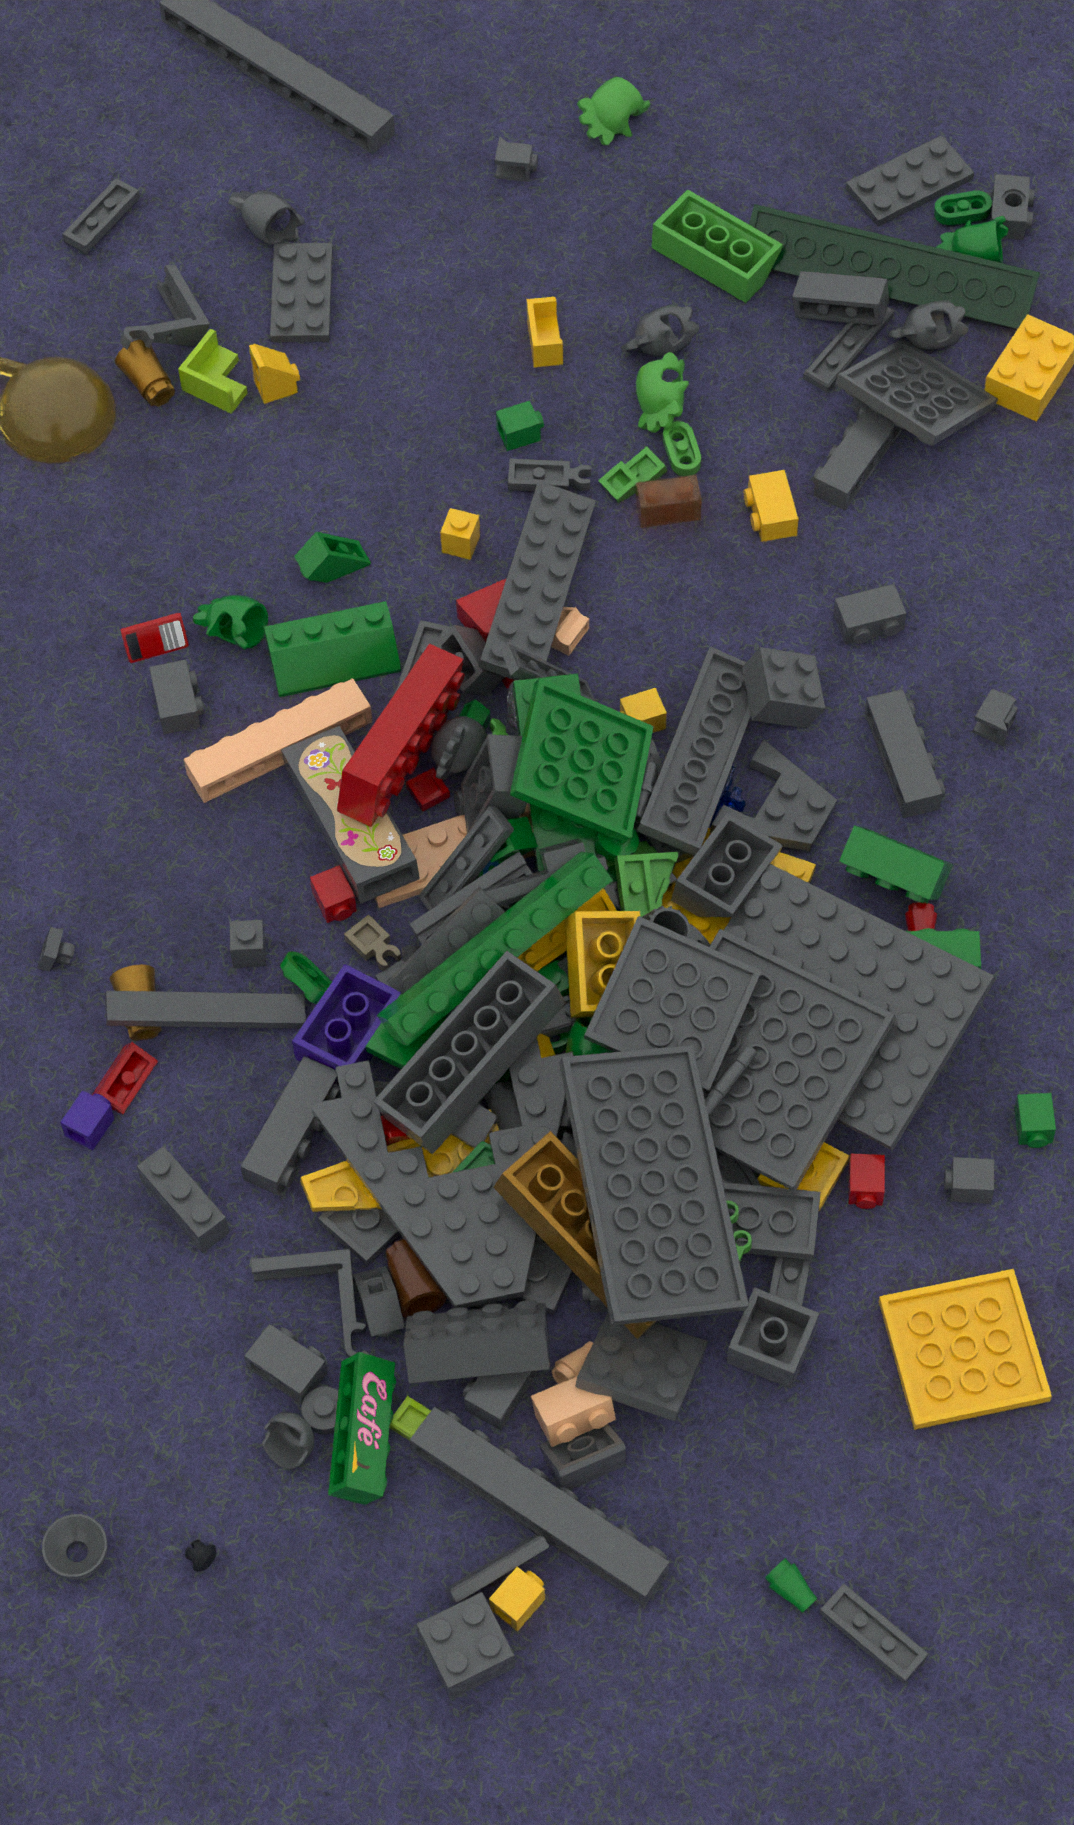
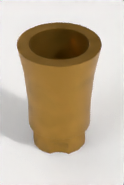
(145, 372)
(136, 979)

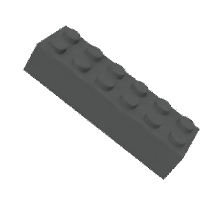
(469, 1052)

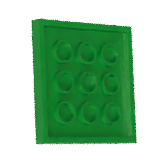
(582, 760)

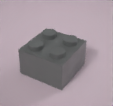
(783, 687)
(773, 1338)
(466, 1645)

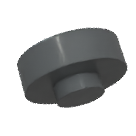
(320, 1409)

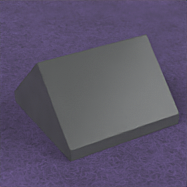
(585, 1457)

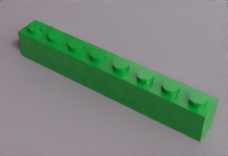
(511, 932)

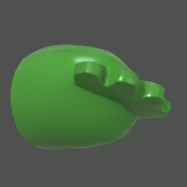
(610, 109)
(657, 398)

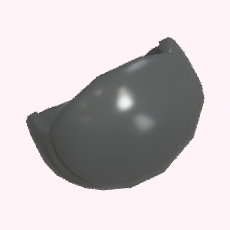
(288, 1440)

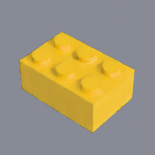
(1031, 367)
(593, 951)

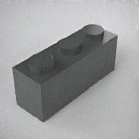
(841, 298)
(183, 1199)

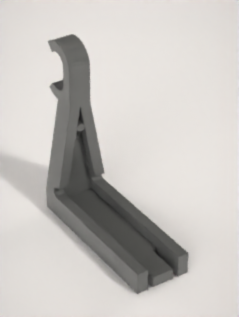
(189, 322)
(318, 1264)

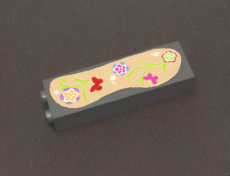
(370, 857)

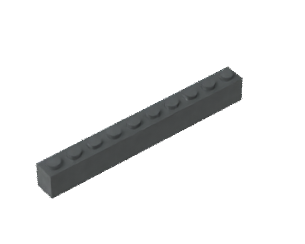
(281, 71)

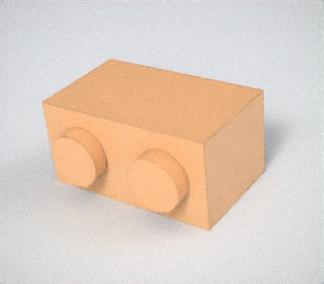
(570, 1411)

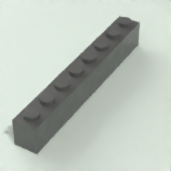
(540, 1506)

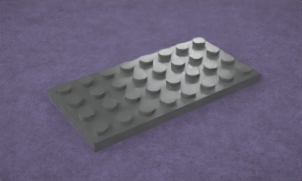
(653, 1185)

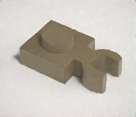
(371, 940)

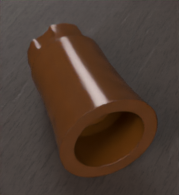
(412, 1281)

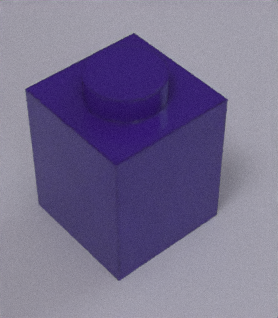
(87, 1119)

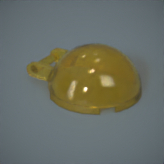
(54, 408)

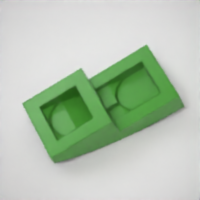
(623, 477)

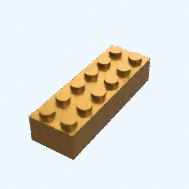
(551, 1198)

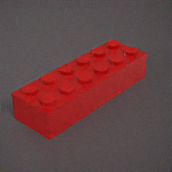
(400, 735)

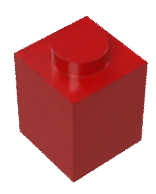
(333, 894)
(866, 1180)

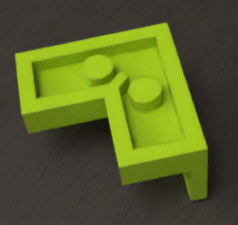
(206, 374)

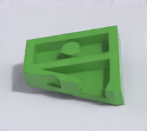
(643, 880)

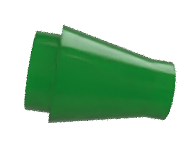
(791, 1585)

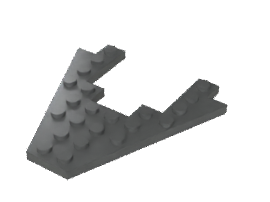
(454, 1220)

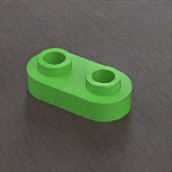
(683, 450)

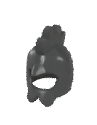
(261, 210)
(926, 325)
(655, 334)
(457, 745)

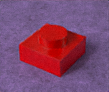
(427, 789)

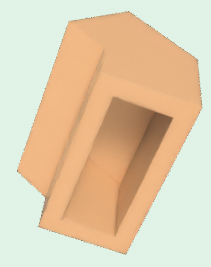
(569, 630)

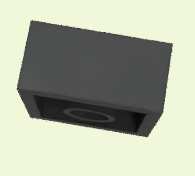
(557, 855)

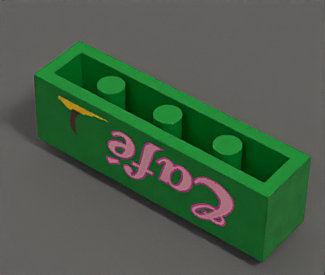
(362, 1428)

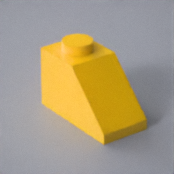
(273, 373)

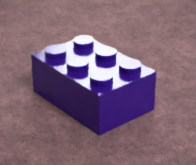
(344, 1020)

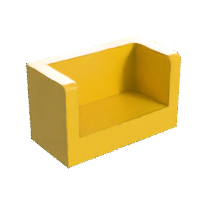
(544, 332)

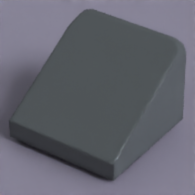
(476, 1126)

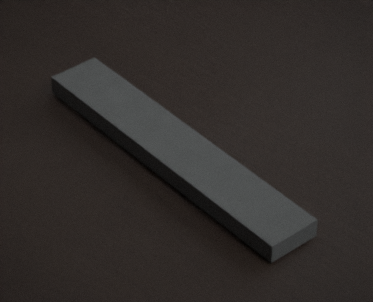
(204, 1009)

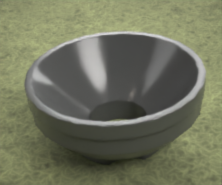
(70, 1531)

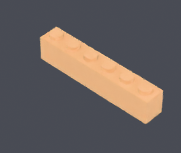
(259, 746)

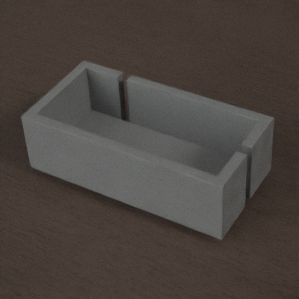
(477, 1342)

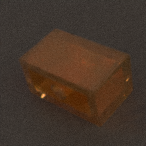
(668, 501)

